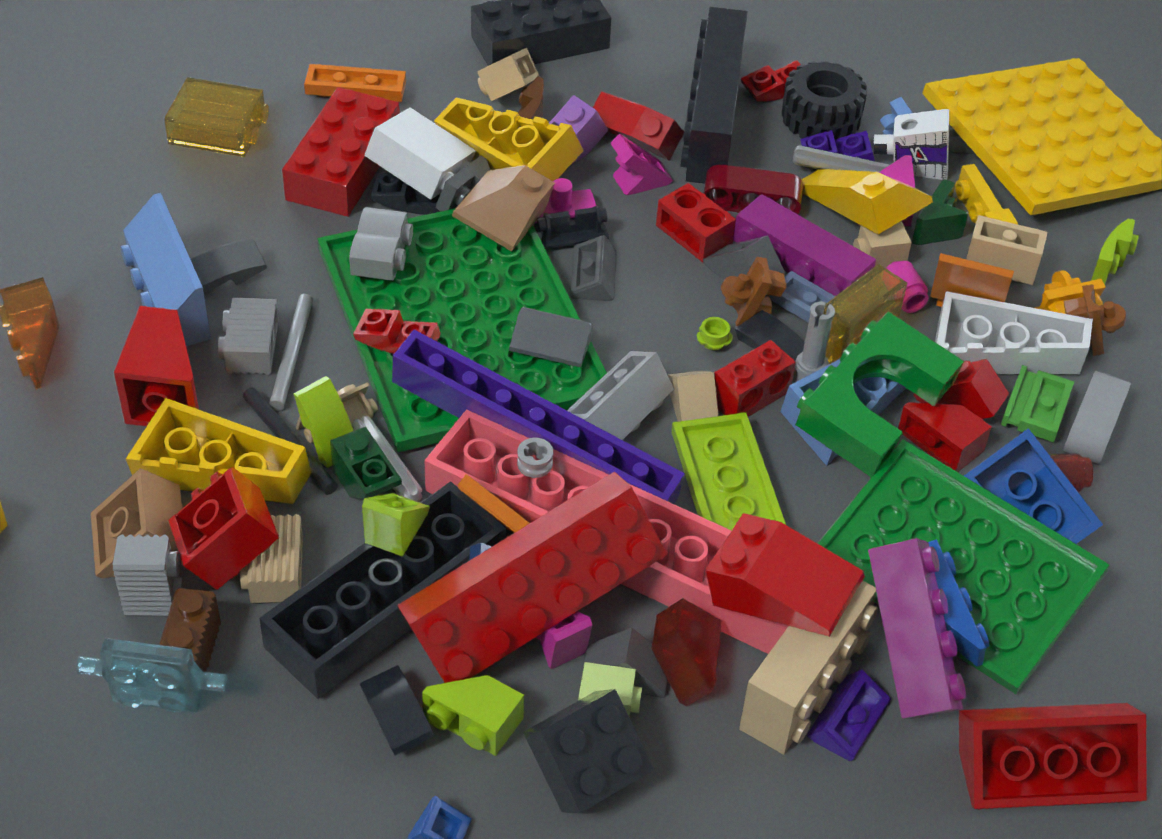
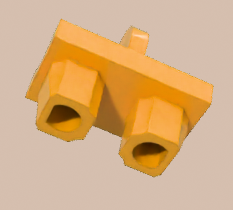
(1066, 288)

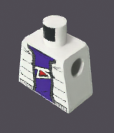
(922, 137)

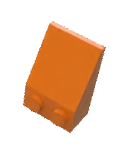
(970, 279)

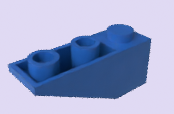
(969, 637)

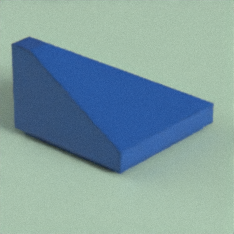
(440, 822)

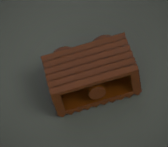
(193, 624)

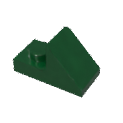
(940, 219)

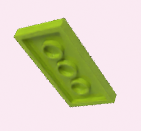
(725, 469)

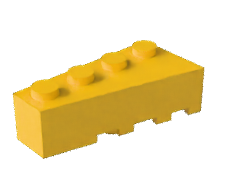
(511, 139)
(194, 445)

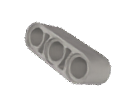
(1097, 416)

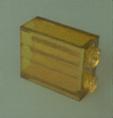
(216, 117)
(860, 304)

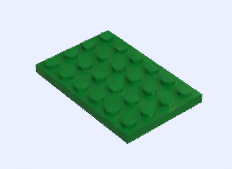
(1015, 569)

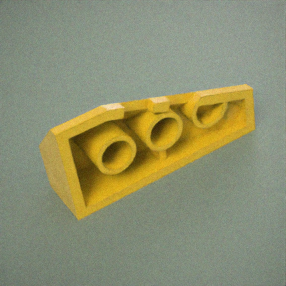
(865, 196)

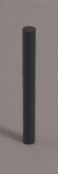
(282, 431)

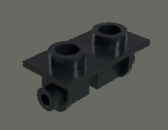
(561, 230)

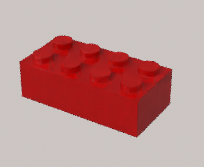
(330, 162)

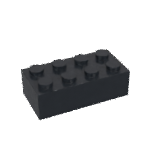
(544, 27)

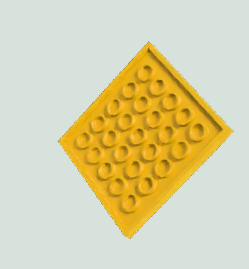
(1052, 134)

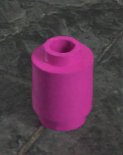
(916, 290)

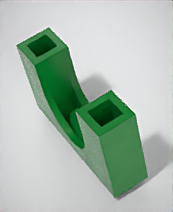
(886, 351)

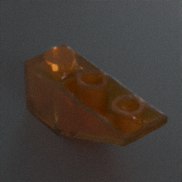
(33, 326)

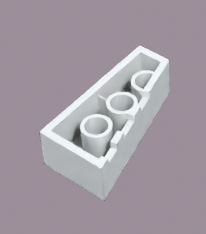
(1013, 335)

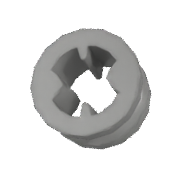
(527, 464)

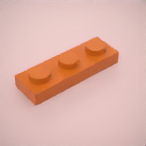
(383, 83)

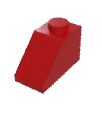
(945, 432)

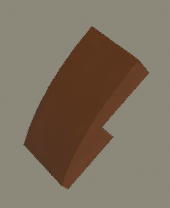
(532, 99)

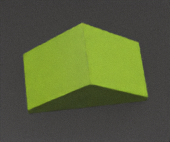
(392, 521)

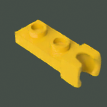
(978, 196)

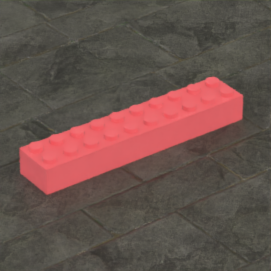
(490, 457)

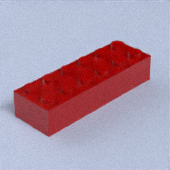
(533, 579)

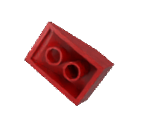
(781, 576)

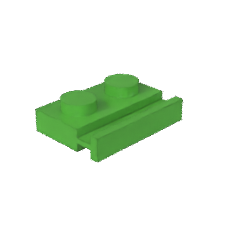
(1038, 403)

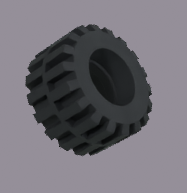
(823, 99)

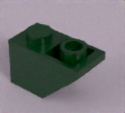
(362, 465)

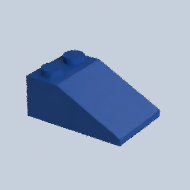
(1033, 483)

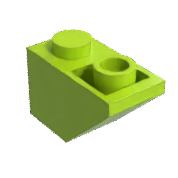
(476, 710)

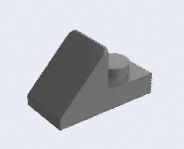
(461, 184)

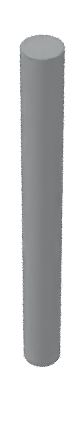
(291, 352)

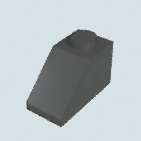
(739, 257)

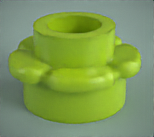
(714, 333)

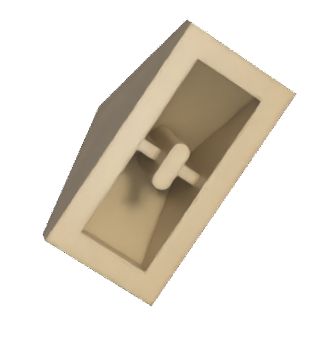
(694, 395)

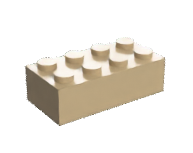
(799, 673)

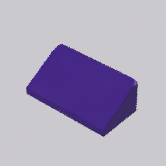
(849, 715)

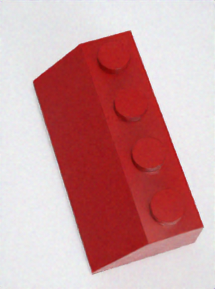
(1053, 755)

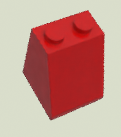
(153, 366)

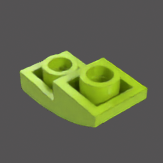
(1115, 249)
(323, 415)

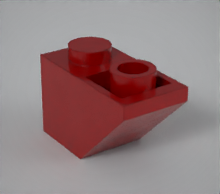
(976, 389)

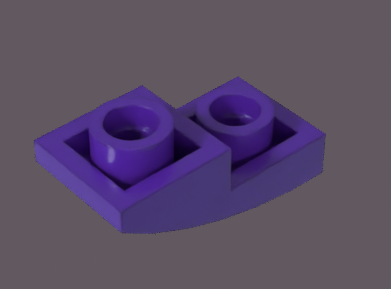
(853, 145)

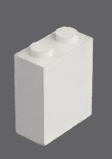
(418, 152)

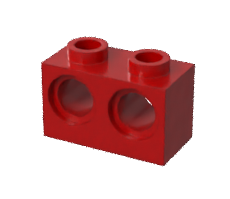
(695, 221)
(754, 380)

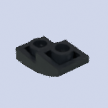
(396, 194)
(766, 327)
(396, 710)

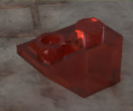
(687, 649)

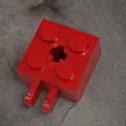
(223, 528)

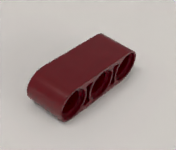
(737, 187)

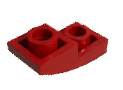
(768, 84)
(388, 331)

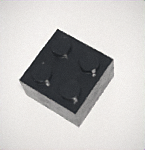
(588, 751)

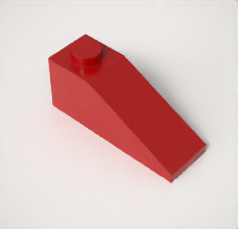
(639, 124)

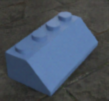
(165, 269)

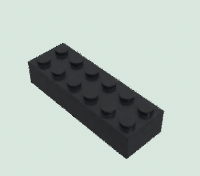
(713, 92)
(352, 606)

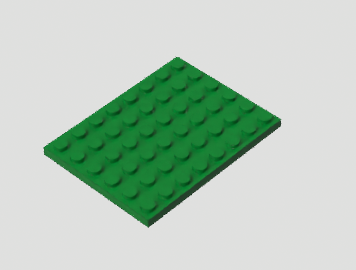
(475, 298)

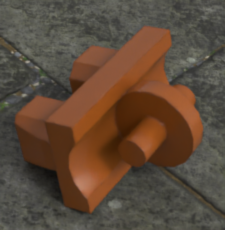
(748, 291)
(1106, 317)

